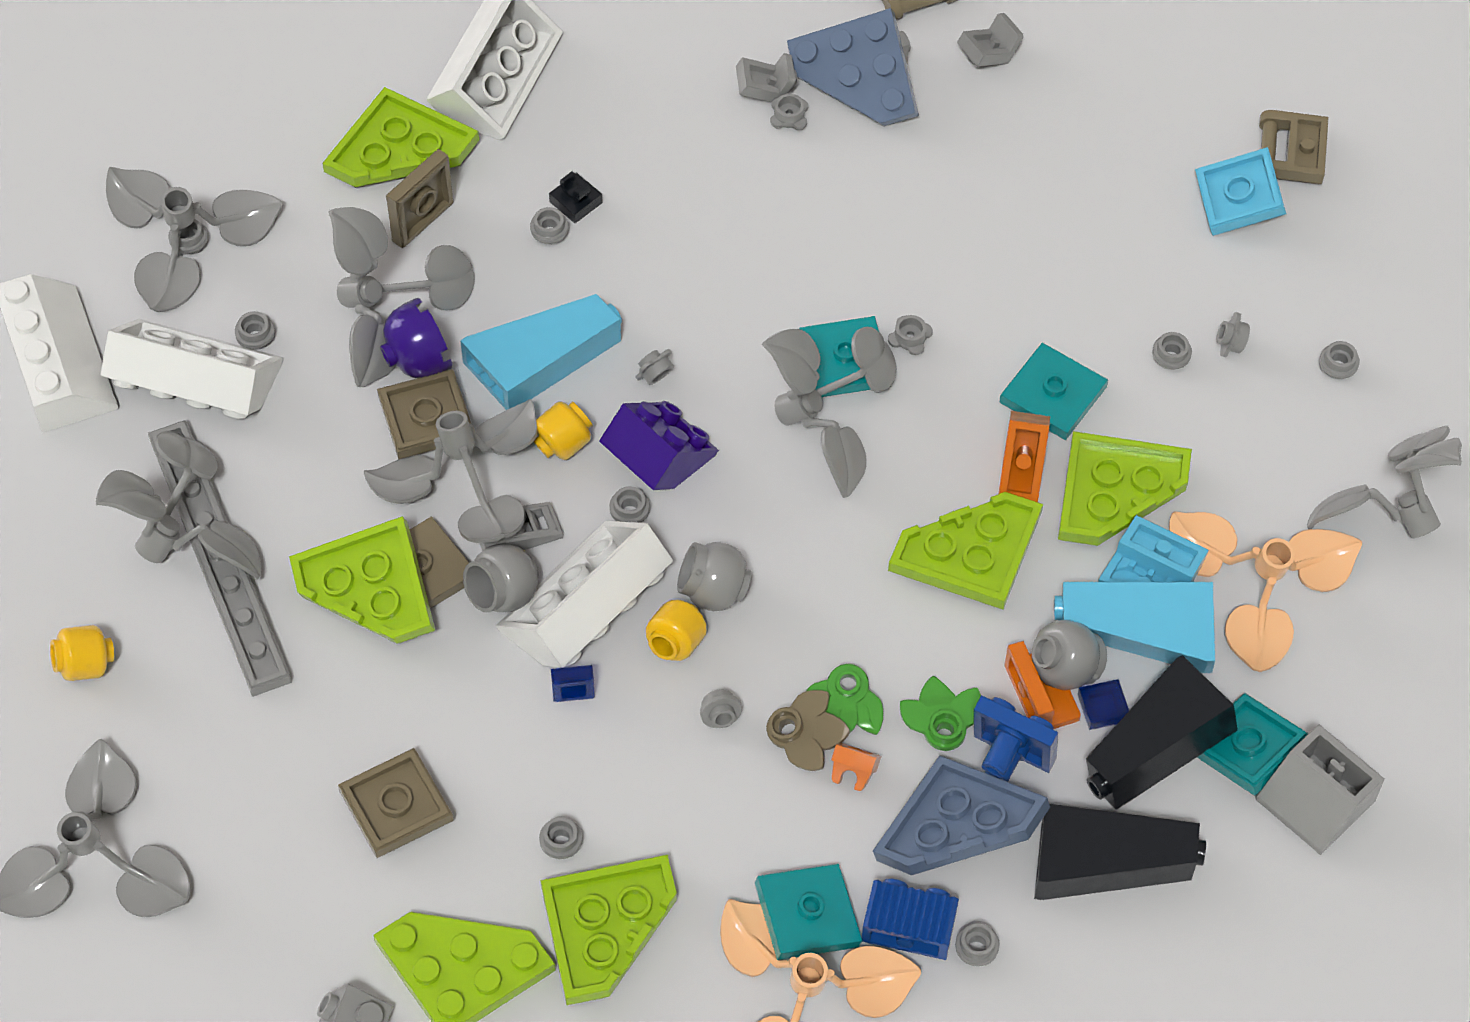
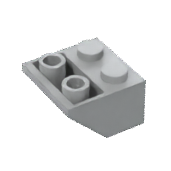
(1320, 789)

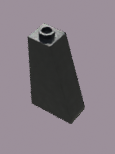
(1160, 734)
(1112, 851)

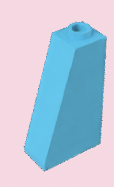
(540, 349)
(1146, 617)

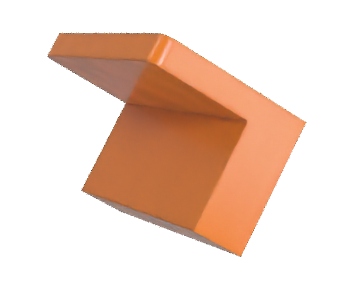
(1035, 696)

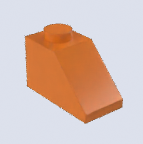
(1024, 454)

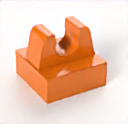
(856, 760)

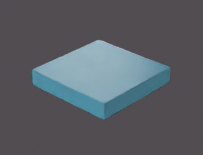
(1240, 191)

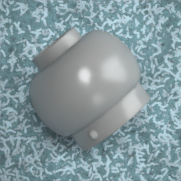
(713, 576)
(501, 579)
(1068, 655)

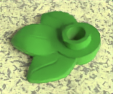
(852, 706)
(940, 710)

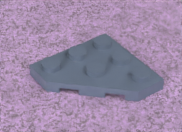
(859, 66)
(957, 817)

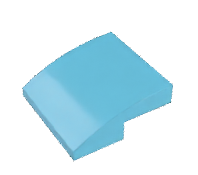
(1153, 555)

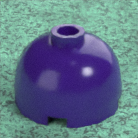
(414, 341)

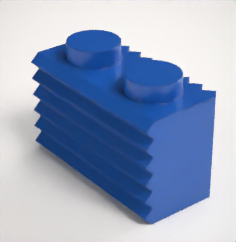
(910, 918)

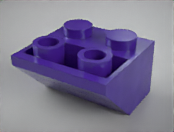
(657, 443)

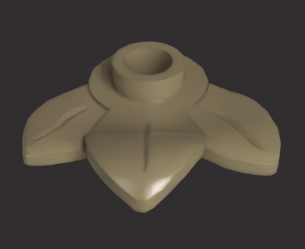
(813, 730)

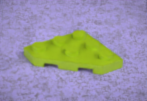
(395, 139)
(1114, 482)
(971, 549)
(368, 580)
(604, 922)
(462, 966)

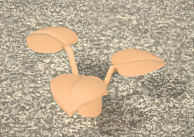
(1319, 555)
(873, 975)

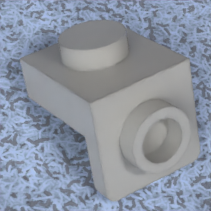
(992, 45)
(766, 80)
(352, 1005)

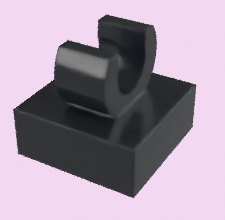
(575, 197)

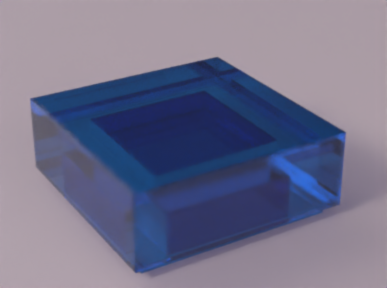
(572, 683)
(1103, 704)

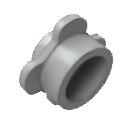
(789, 104)
(914, 326)
(1233, 335)
(655, 366)

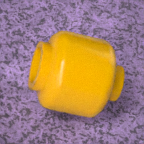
(562, 430)
(675, 630)
(81, 653)

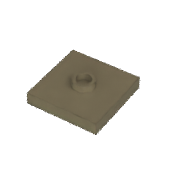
(420, 198)
(414, 408)
(438, 561)
(395, 802)

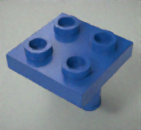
(1013, 738)

